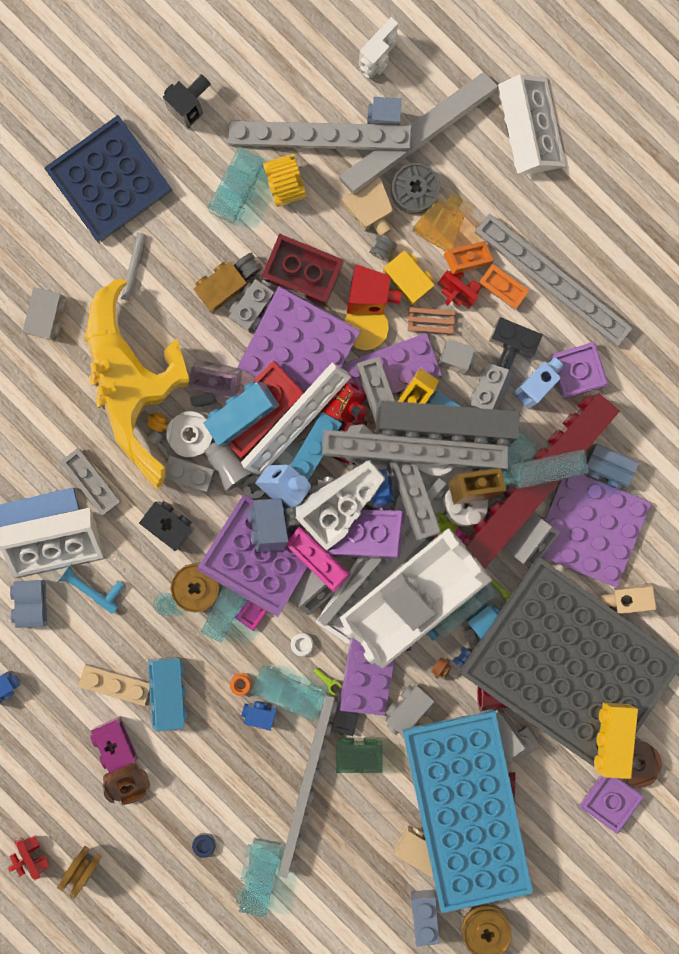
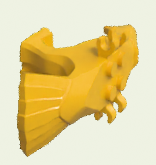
(124, 383)

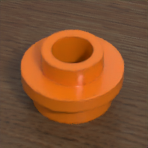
(241, 691)

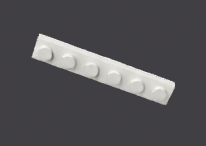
(296, 419)

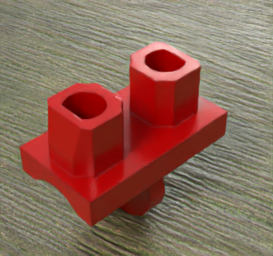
(457, 291)
(34, 867)

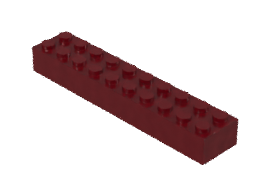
(519, 504)

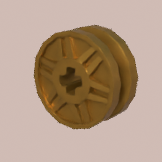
(185, 597)
(79, 872)
(483, 918)

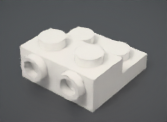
(374, 54)

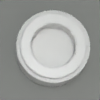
(302, 644)

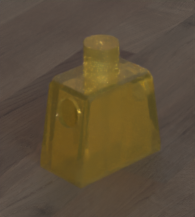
(441, 223)

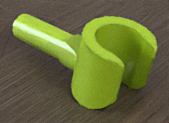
(502, 591)
(327, 680)

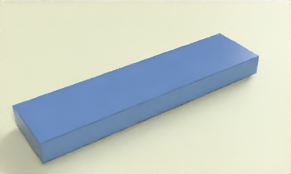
(38, 507)

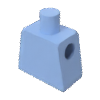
(533, 387)
(284, 484)

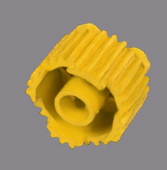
(284, 180)

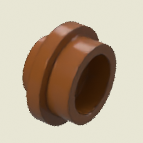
(441, 668)

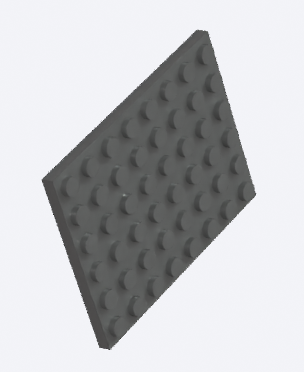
(564, 654)

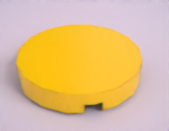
(373, 330)

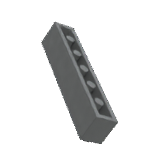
(447, 422)

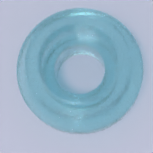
(158, 604)

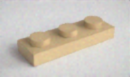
(114, 684)

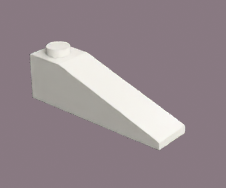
(335, 506)

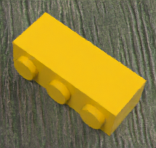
(616, 740)

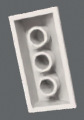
(531, 124)
(50, 542)

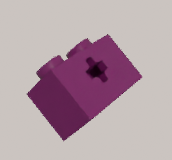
(113, 732)

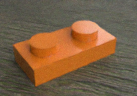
(468, 257)
(503, 287)

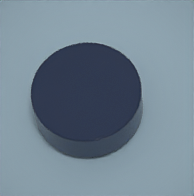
(204, 845)

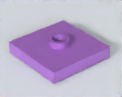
(581, 370)
(611, 802)

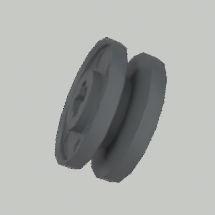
(428, 188)

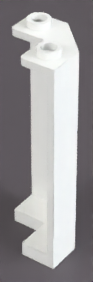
(443, 572)

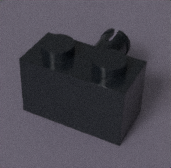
(183, 101)
(514, 340)

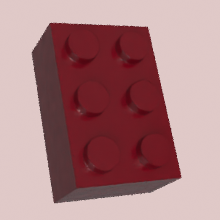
(302, 269)

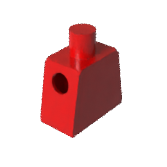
(370, 292)

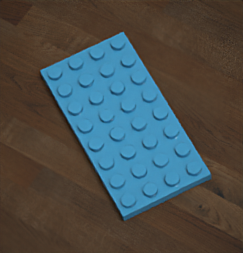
(467, 811)

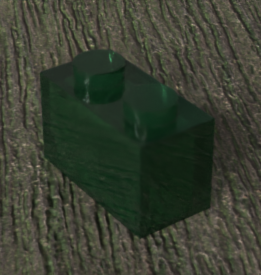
(359, 755)

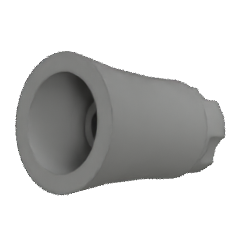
(227, 466)

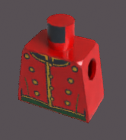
(347, 403)

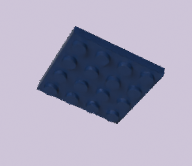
(108, 179)

